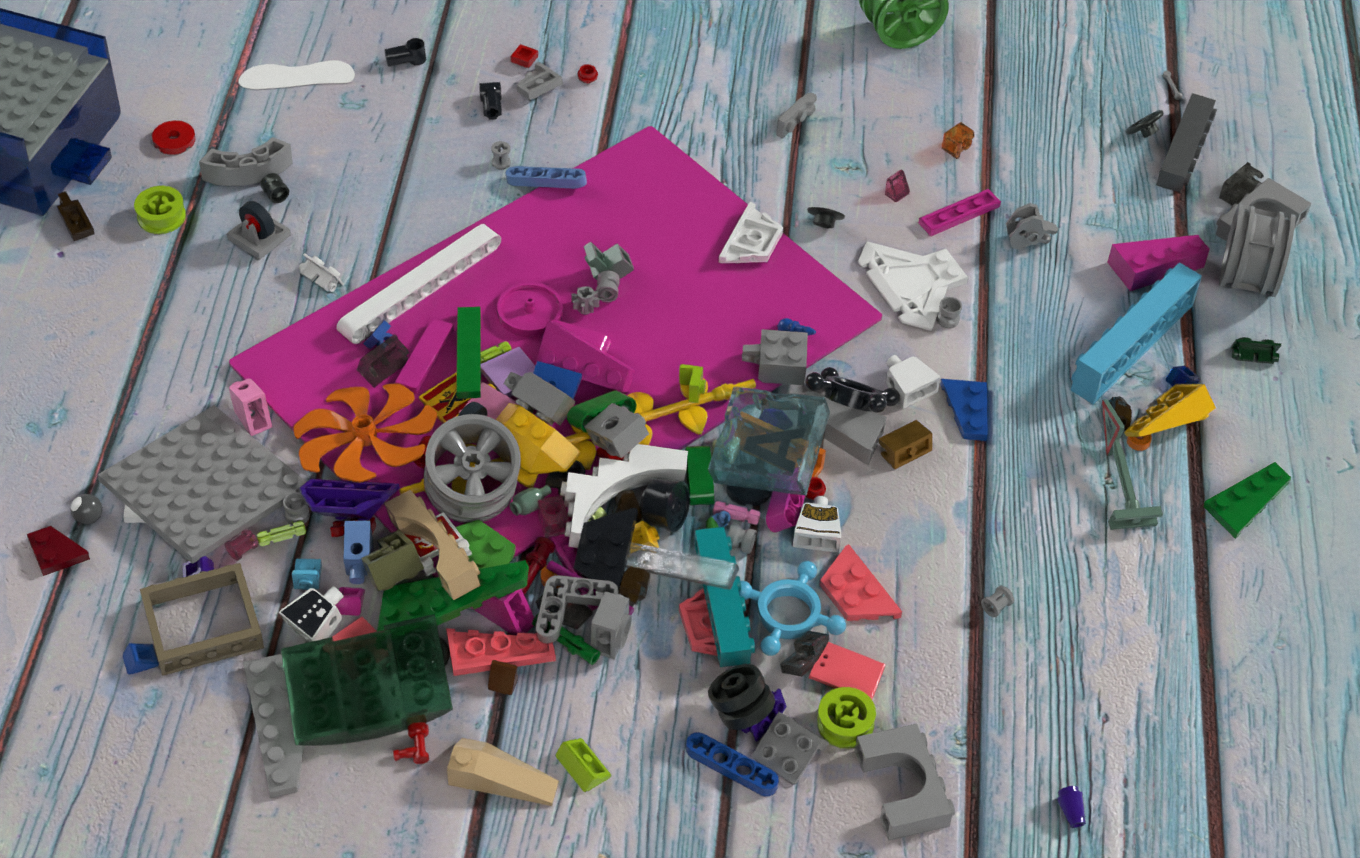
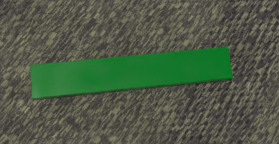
(469, 352)

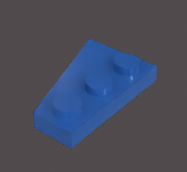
(969, 406)

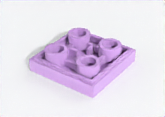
(499, 368)

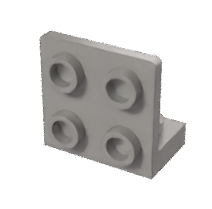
(788, 747)

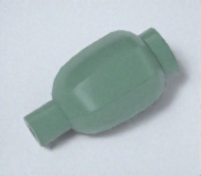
(527, 500)

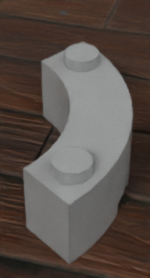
(246, 169)

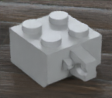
(779, 356)
(538, 395)

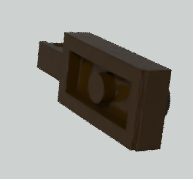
(74, 217)

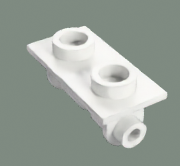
(327, 276)

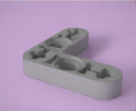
(567, 594)

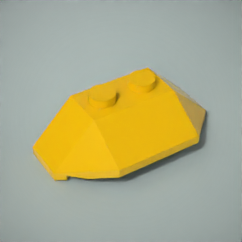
(539, 444)

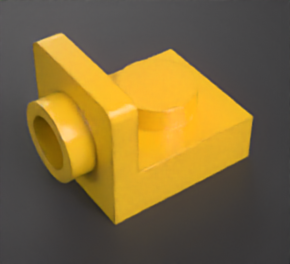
(645, 534)

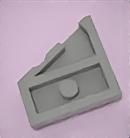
(538, 82)

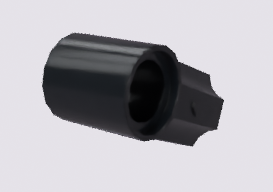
(412, 52)
(491, 97)

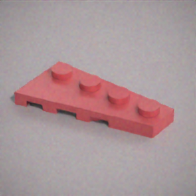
(475, 651)

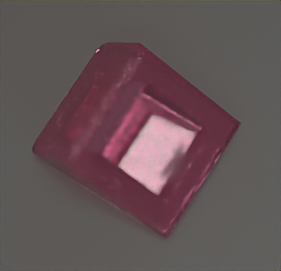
(897, 186)

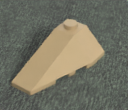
(490, 770)

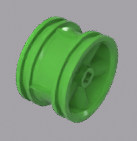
(909, 21)

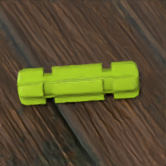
(495, 351)
(281, 533)

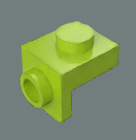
(693, 377)

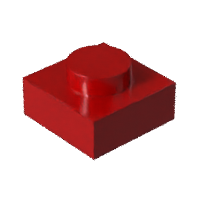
(524, 56)

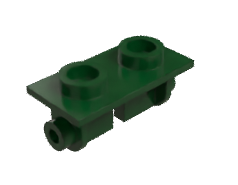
(1245, 349)

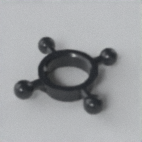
(850, 392)

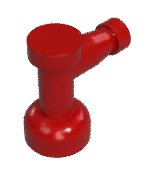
(418, 732)

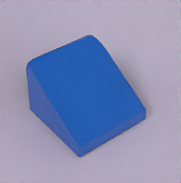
(139, 658)

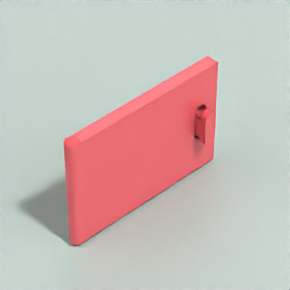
(847, 669)

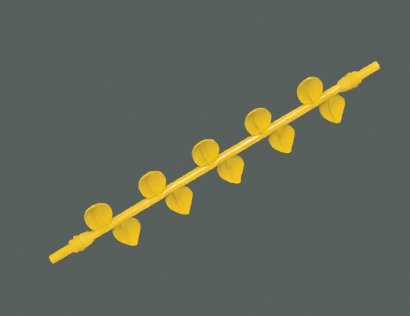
(690, 416)

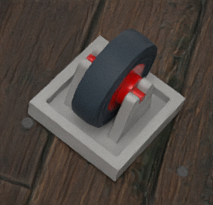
(257, 231)

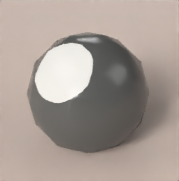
(86, 509)

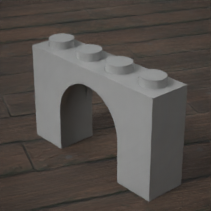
(1269, 197)
(907, 749)

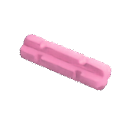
(737, 512)

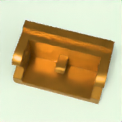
(906, 444)

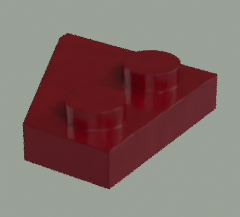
(55, 550)

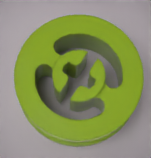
(160, 209)
(845, 706)

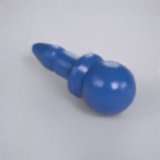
(794, 326)

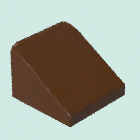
(502, 677)

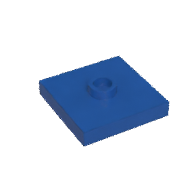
(561, 378)

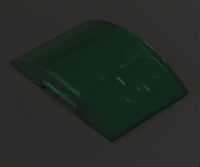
(366, 683)

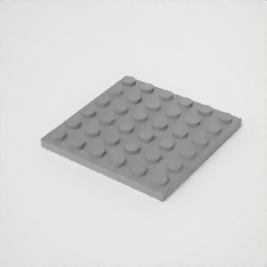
(202, 483)

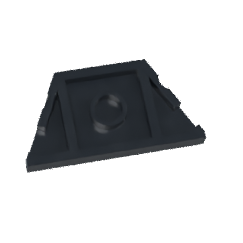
(606, 547)

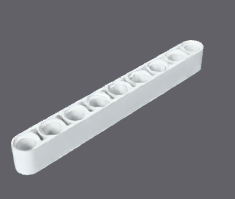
(418, 283)

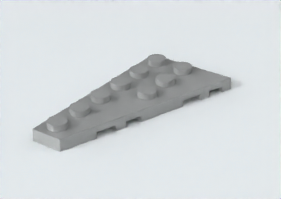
(274, 724)

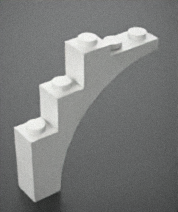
(639, 467)

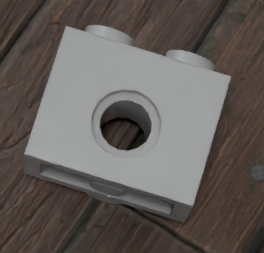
(617, 430)
(611, 624)

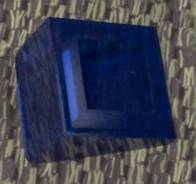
(1182, 375)

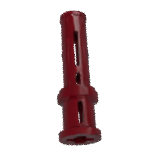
(537, 559)

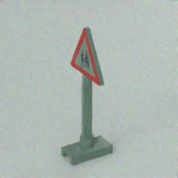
(1132, 515)

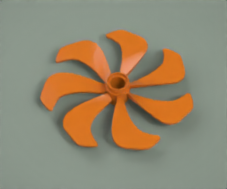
(362, 432)

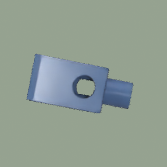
(357, 544)

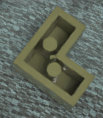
(392, 562)

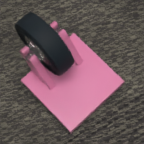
(490, 404)

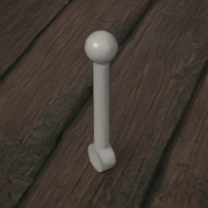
(1167, 75)

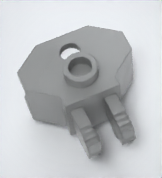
(1030, 228)

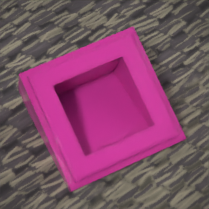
(352, 601)

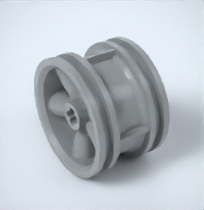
(1257, 250)
(488, 436)

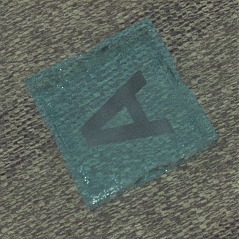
(769, 441)

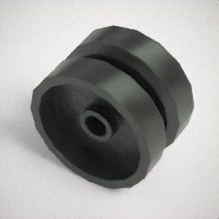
(741, 696)

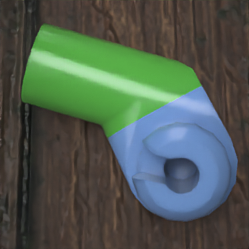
(718, 520)

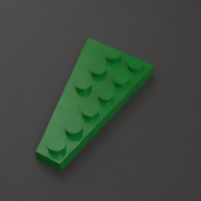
(429, 597)

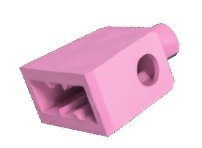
(248, 397)

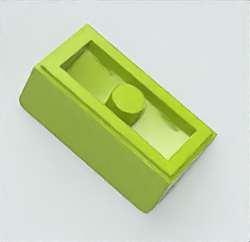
(582, 764)

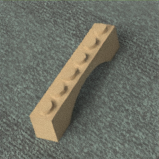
(453, 567)

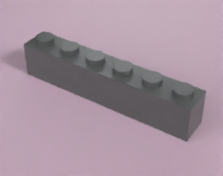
(1186, 143)

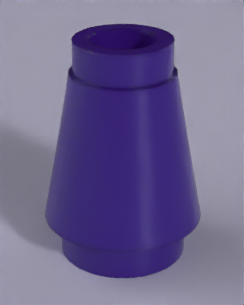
(1072, 805)

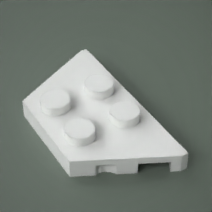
(752, 238)

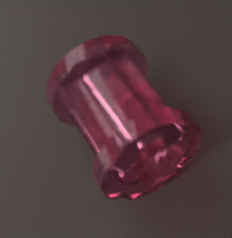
(241, 544)

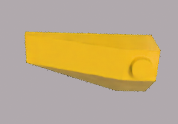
(1175, 408)

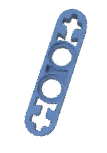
(546, 177)

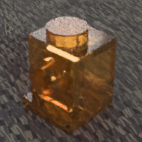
(957, 139)

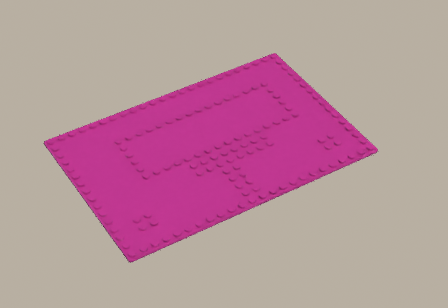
(667, 311)

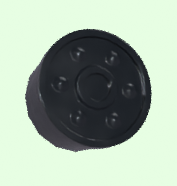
(665, 504)

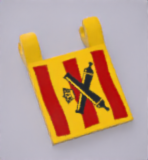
(444, 399)

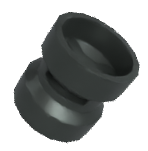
(275, 188)

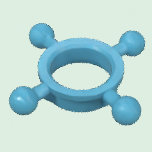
(795, 588)

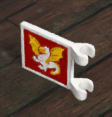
(427, 550)

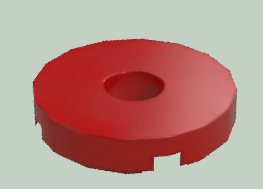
(166, 130)

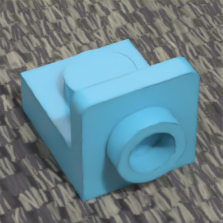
(307, 574)

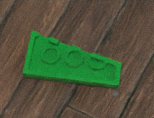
(1244, 500)

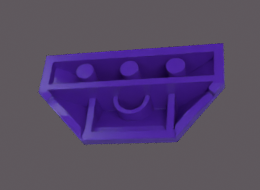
(347, 498)

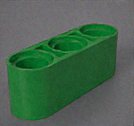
(585, 412)
(698, 477)

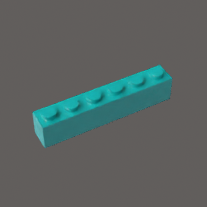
(724, 605)

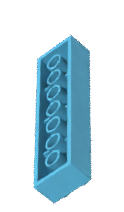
(1135, 333)

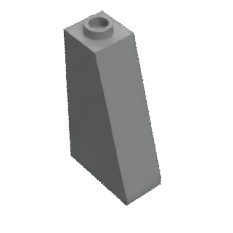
(853, 429)

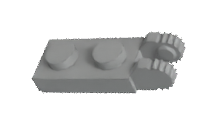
(795, 114)

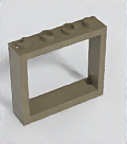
(210, 649)

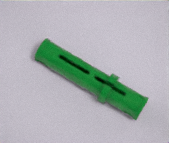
(567, 639)

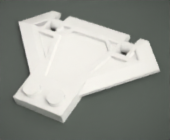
(912, 281)

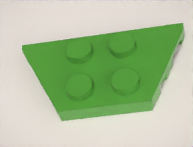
(486, 545)

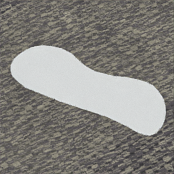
(279, 76)

